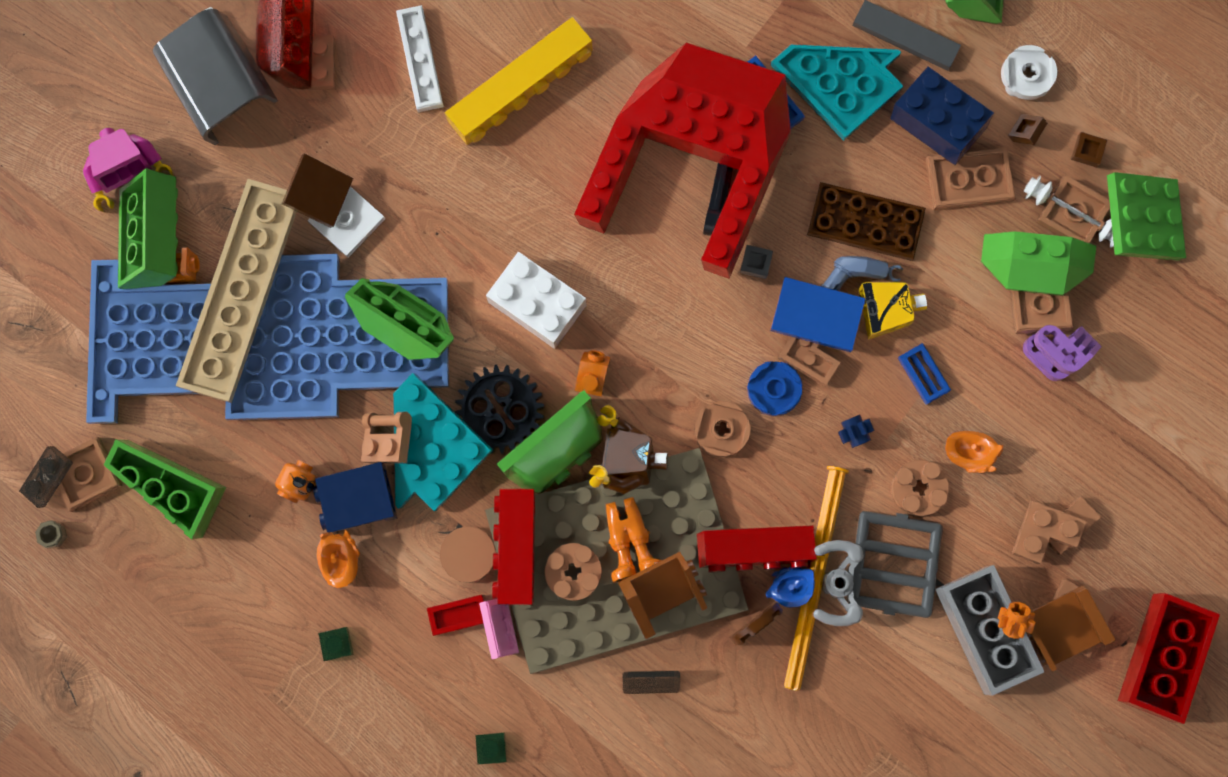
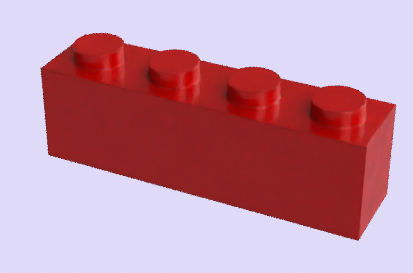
(515, 547)
(756, 547)

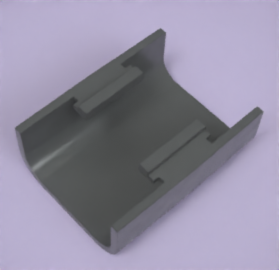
(210, 70)

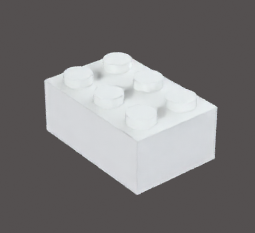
(536, 300)

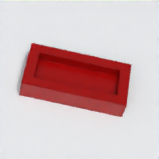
(455, 615)

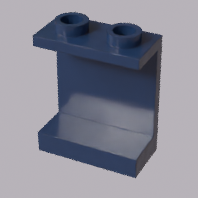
(355, 498)

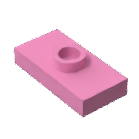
(499, 629)

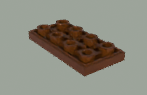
(866, 221)

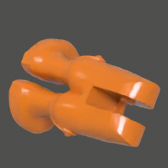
(625, 532)

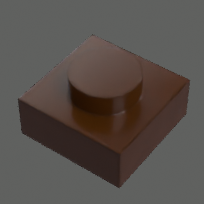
(1027, 129)
(1089, 149)

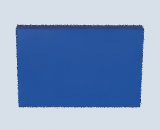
(818, 314)

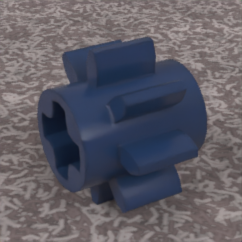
(856, 431)

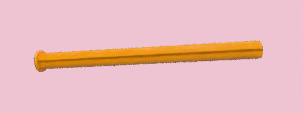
(806, 618)

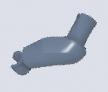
(858, 266)

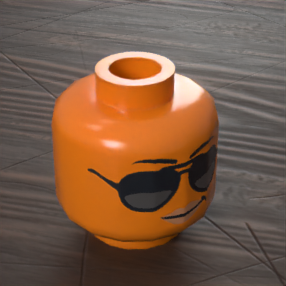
(295, 481)

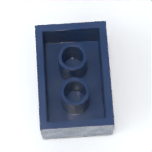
(941, 115)

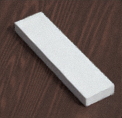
(419, 58)

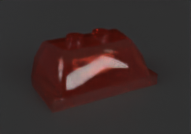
(285, 41)

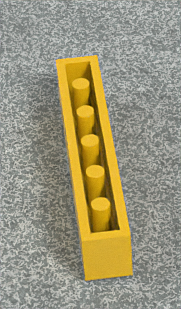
(520, 81)

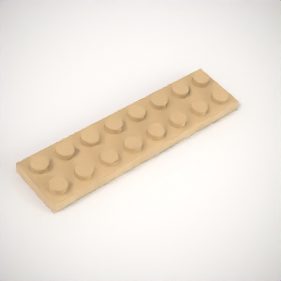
(238, 293)

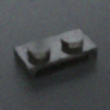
(46, 476)

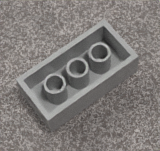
(973, 612)

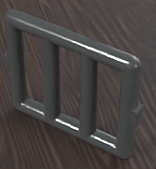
(931, 556)

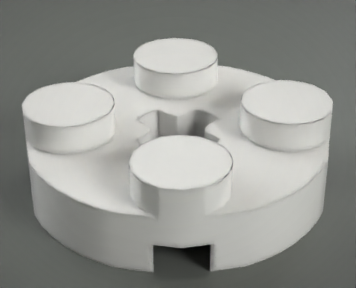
(1021, 86)

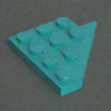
(840, 82)
(440, 449)

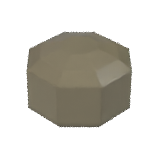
(51, 534)

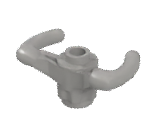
(854, 611)

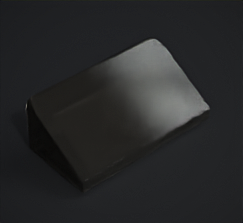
(651, 682)

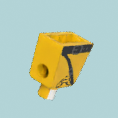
(889, 306)

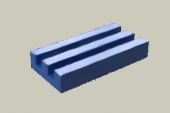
(915, 379)

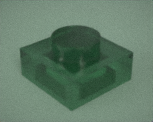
(335, 644)
(491, 748)

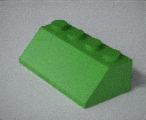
(147, 230)

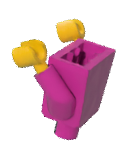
(116, 161)

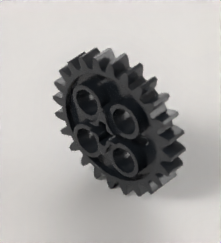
(520, 396)

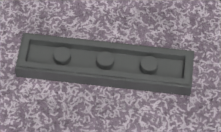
(906, 35)

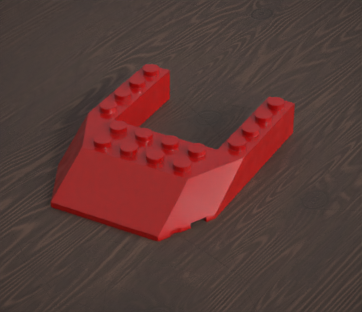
(710, 110)

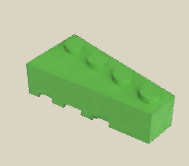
(173, 489)

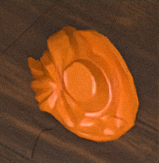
(973, 451)
(338, 558)

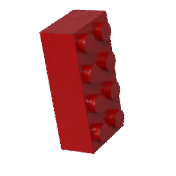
(1168, 657)

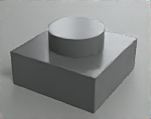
(756, 261)

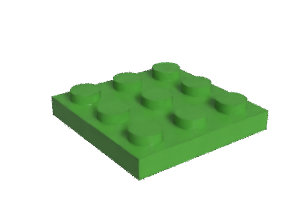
(1146, 216)

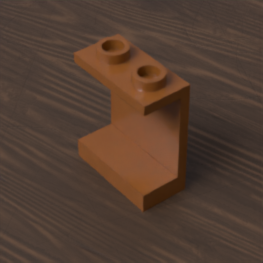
(662, 589)
(1068, 627)

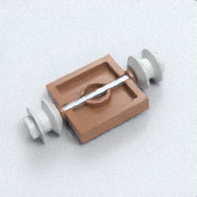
(1071, 209)

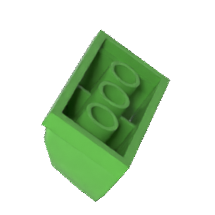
(555, 447)

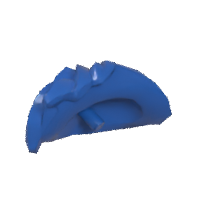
(792, 586)

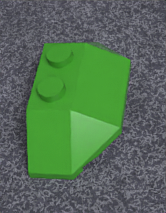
(1038, 261)
(399, 319)

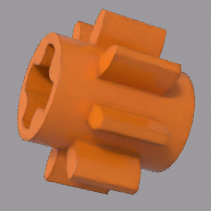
(1016, 620)

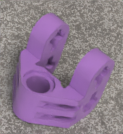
(1064, 352)

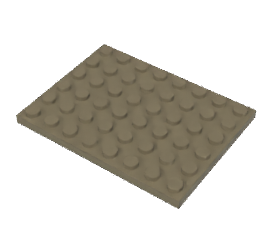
(674, 510)

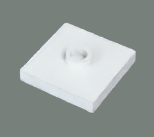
(354, 223)

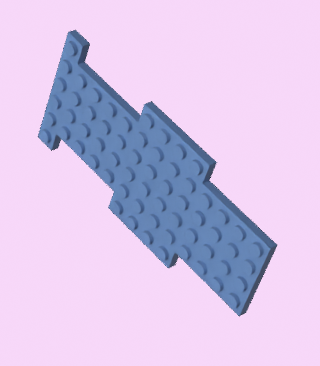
(298, 358)

